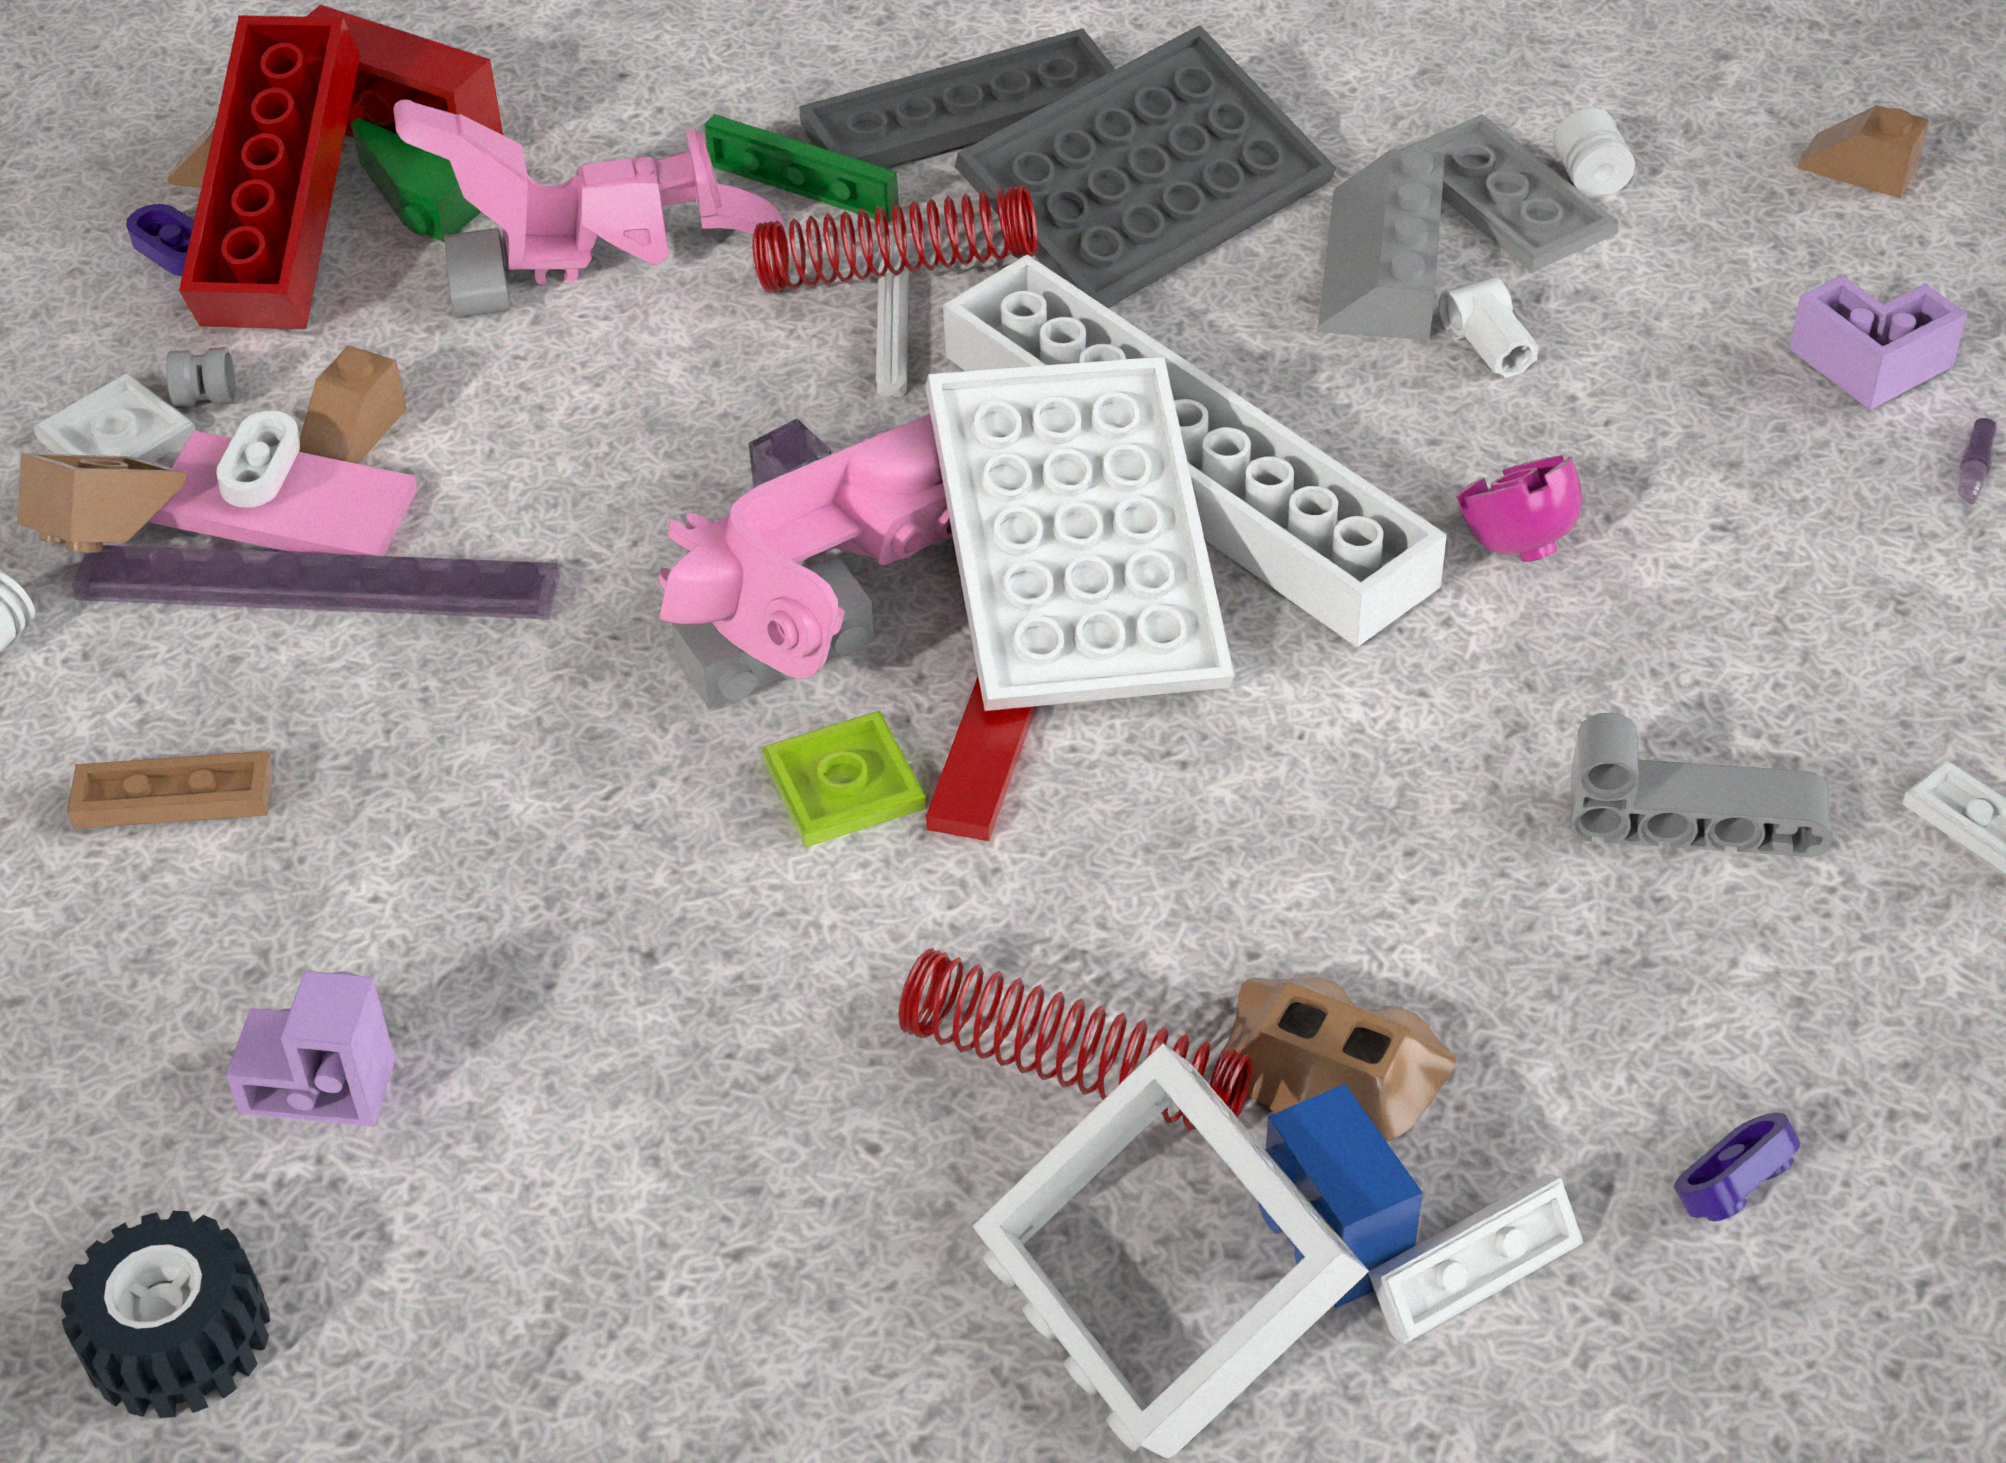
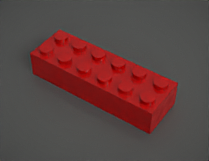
(270, 173)

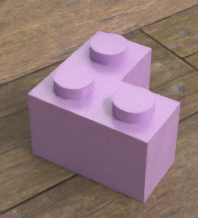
(1874, 346)
(319, 1058)

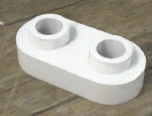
(258, 459)

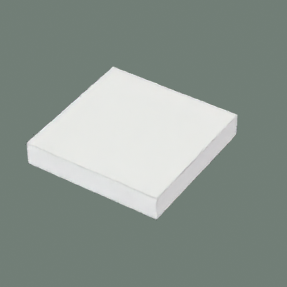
(117, 421)

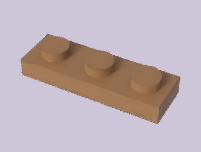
(170, 789)

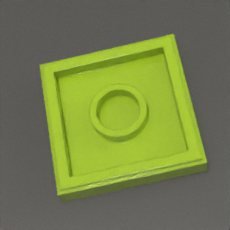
(843, 778)

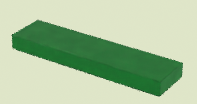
(800, 167)

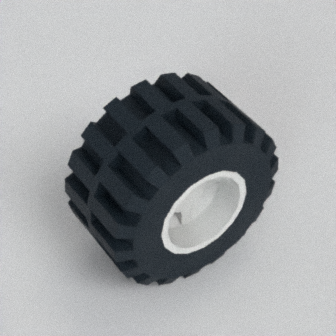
(165, 1313)

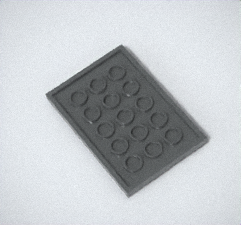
(1149, 166)

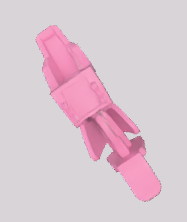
(609, 199)

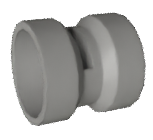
(201, 377)

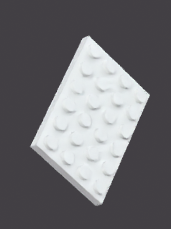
(1077, 533)

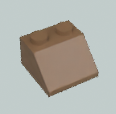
(91, 497)

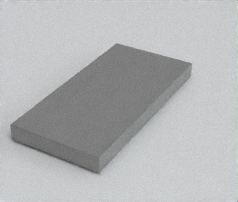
(1515, 195)

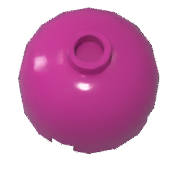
(1524, 507)

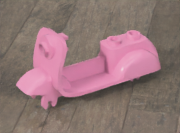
(744, 572)

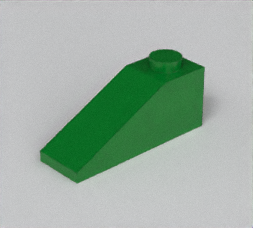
(413, 182)

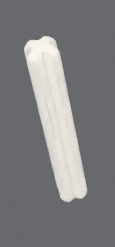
(892, 328)

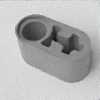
(476, 272)

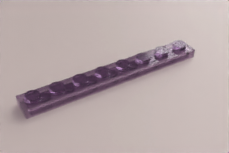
(318, 581)

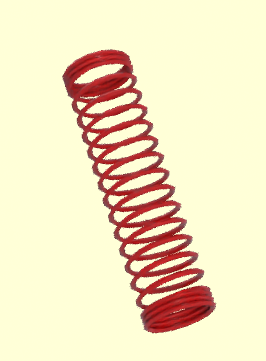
(1014, 214)
(1229, 1078)

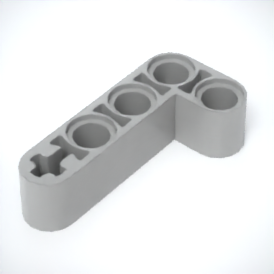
(1690, 802)

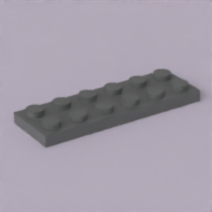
(953, 102)

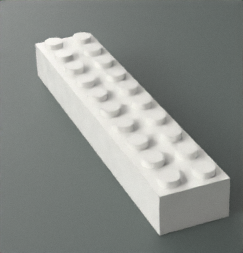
(1257, 485)

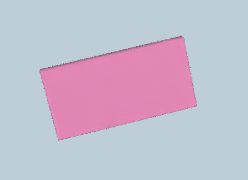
(319, 508)

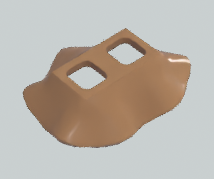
(1298, 1068)

